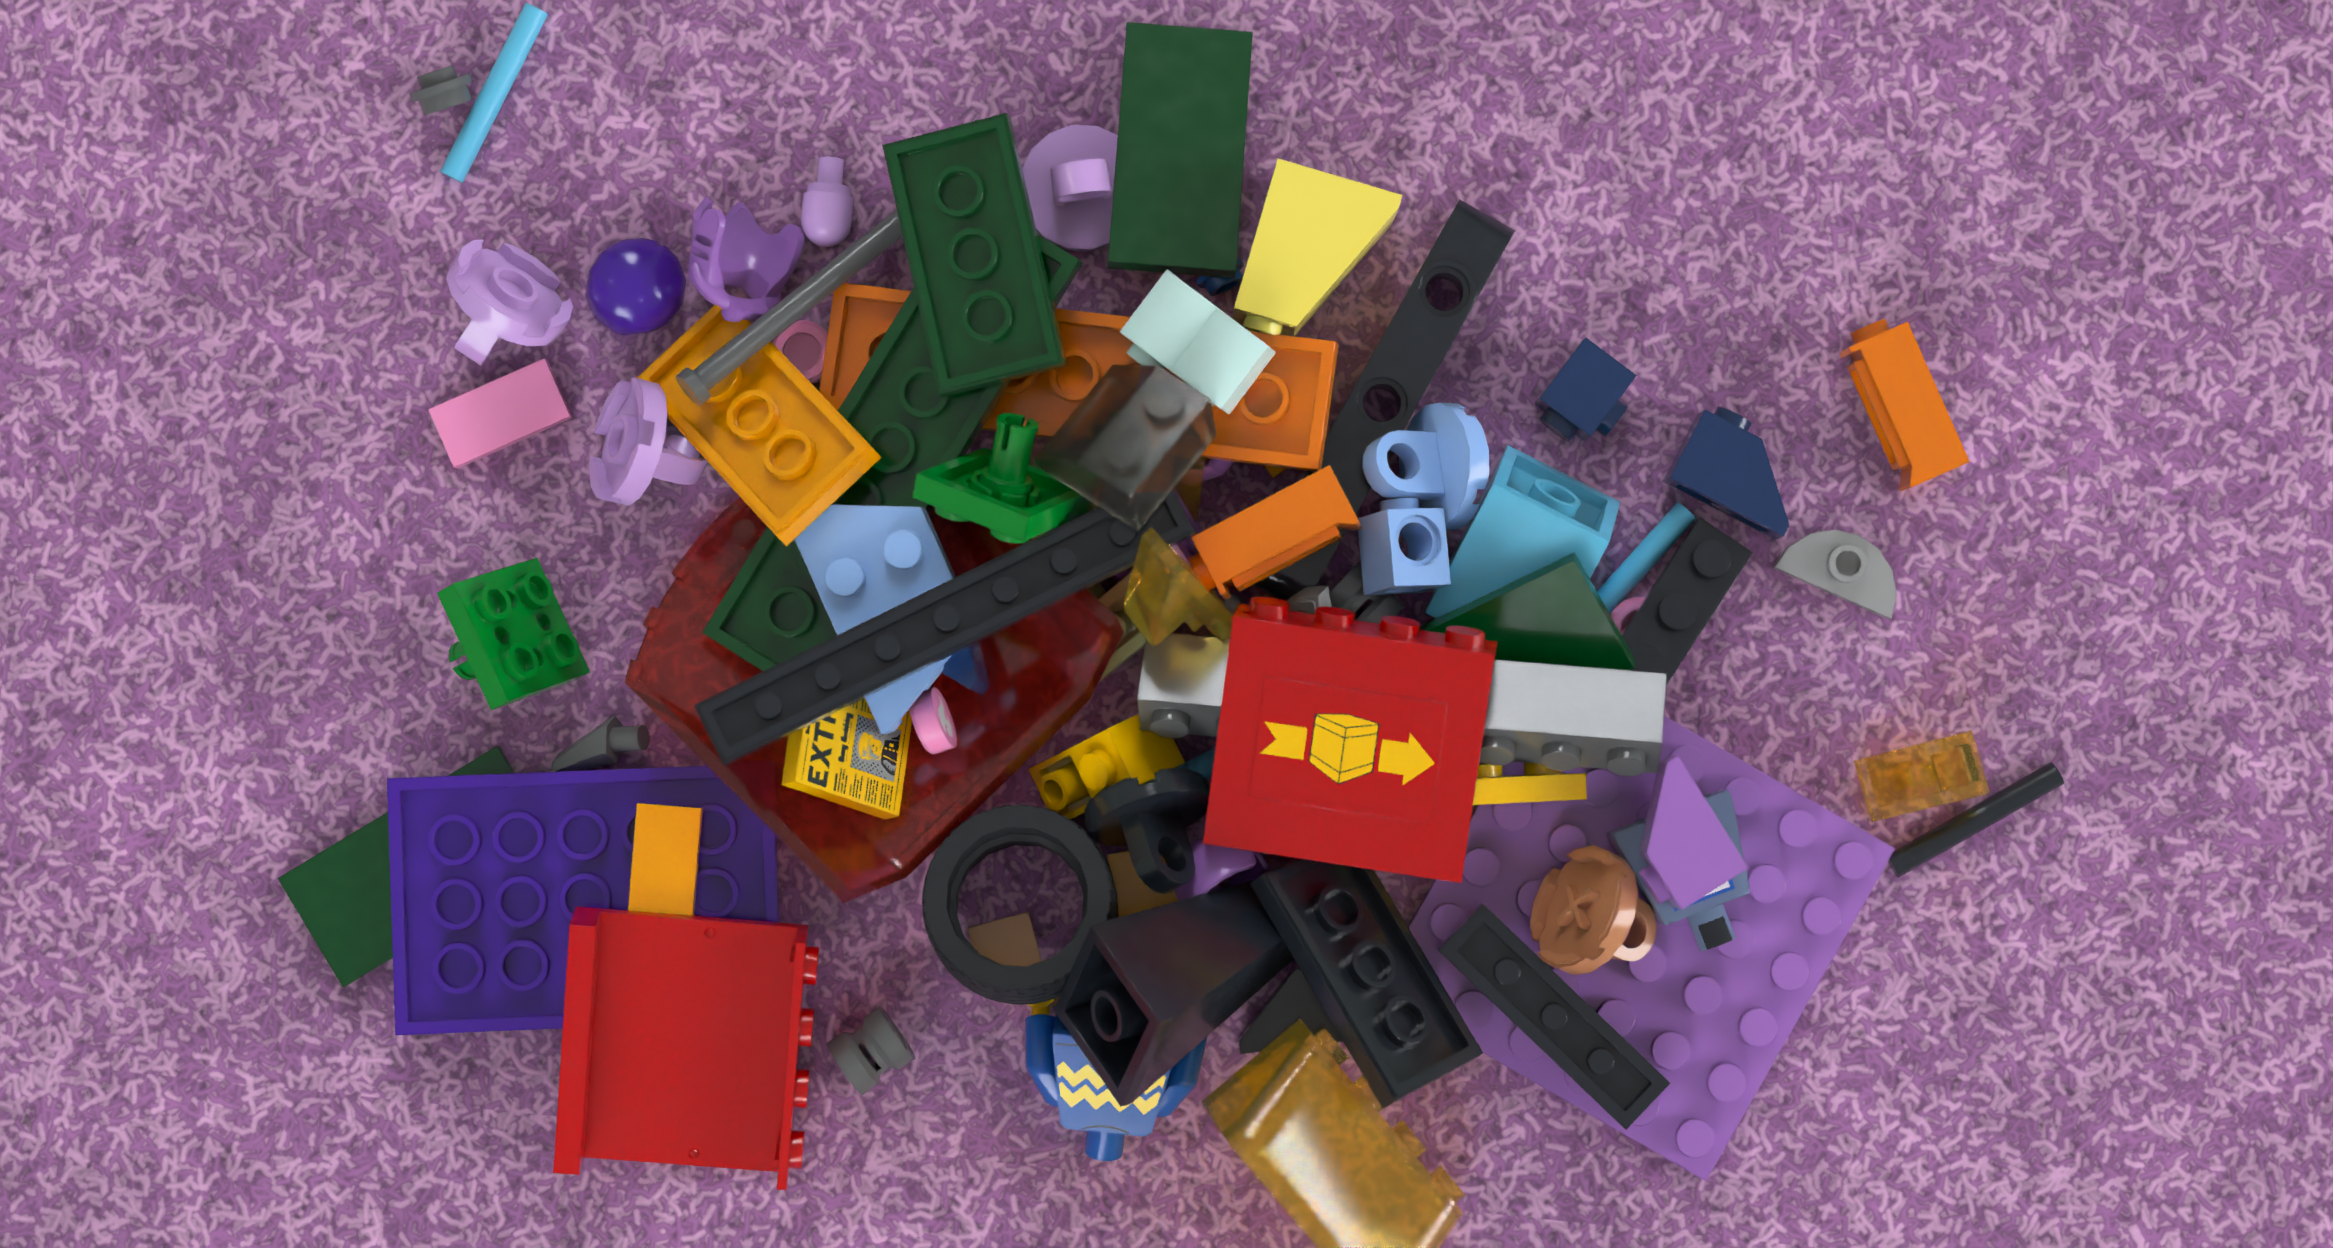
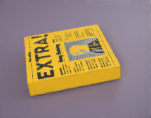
(850, 761)

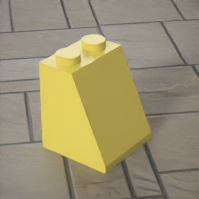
(1307, 244)

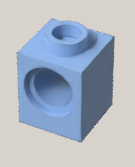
(1382, 561)

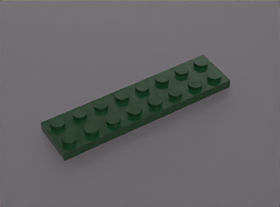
(897, 409)

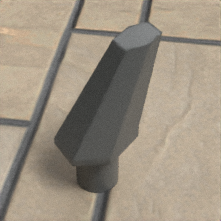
(602, 746)

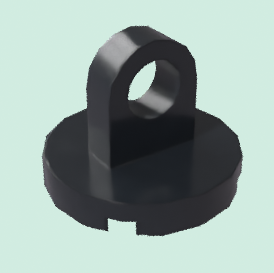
(1152, 822)

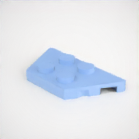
(868, 564)

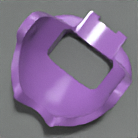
(740, 255)

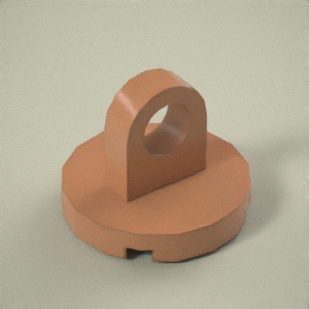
(1588, 911)

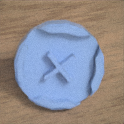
(1439, 462)

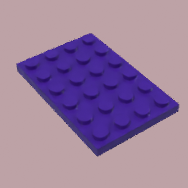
(502, 861)

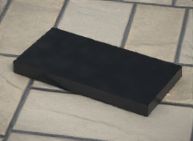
(1367, 974)

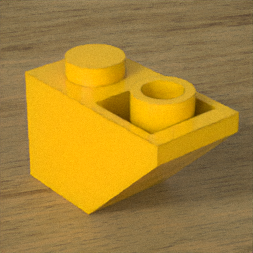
(1100, 761)

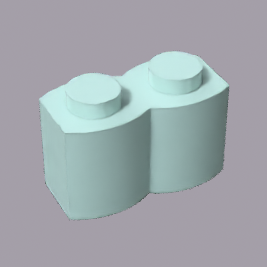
(1195, 342)

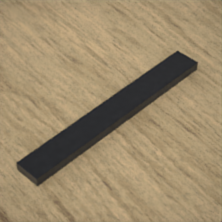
(929, 628)

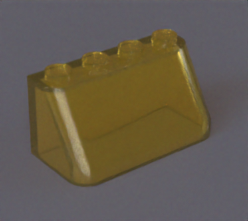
(1330, 1150)

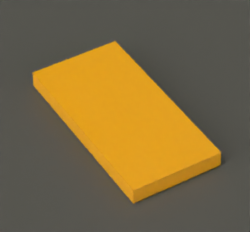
(763, 428)

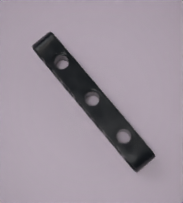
(1403, 366)

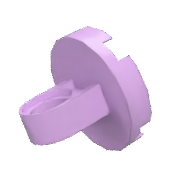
(1073, 186)
(506, 298)
(640, 445)

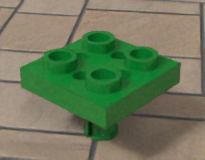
(1001, 487)
(511, 634)

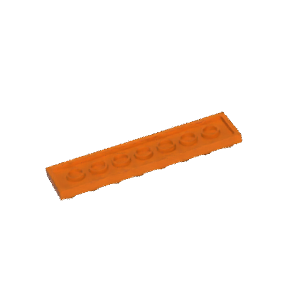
(1274, 423)

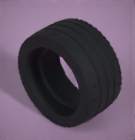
(971, 844)

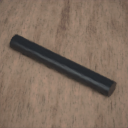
(1975, 819)

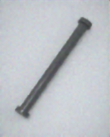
(790, 309)

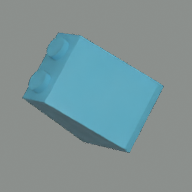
(1523, 524)

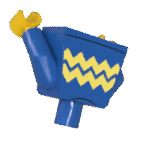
(1083, 1099)

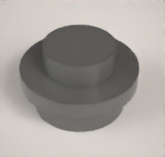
(441, 90)

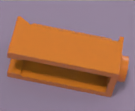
(1903, 403)
(1273, 533)

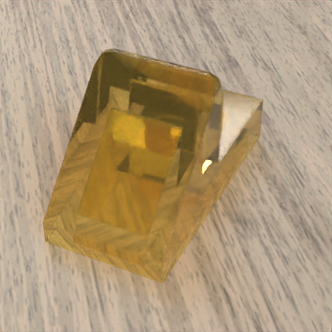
(1169, 592)
(1922, 775)

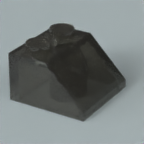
(1130, 441)

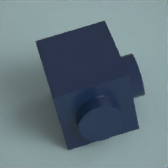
(1585, 394)

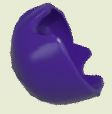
(635, 286)

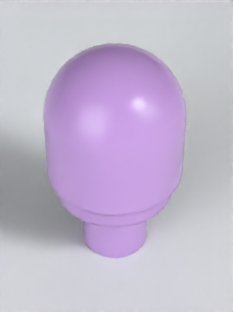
(827, 205)

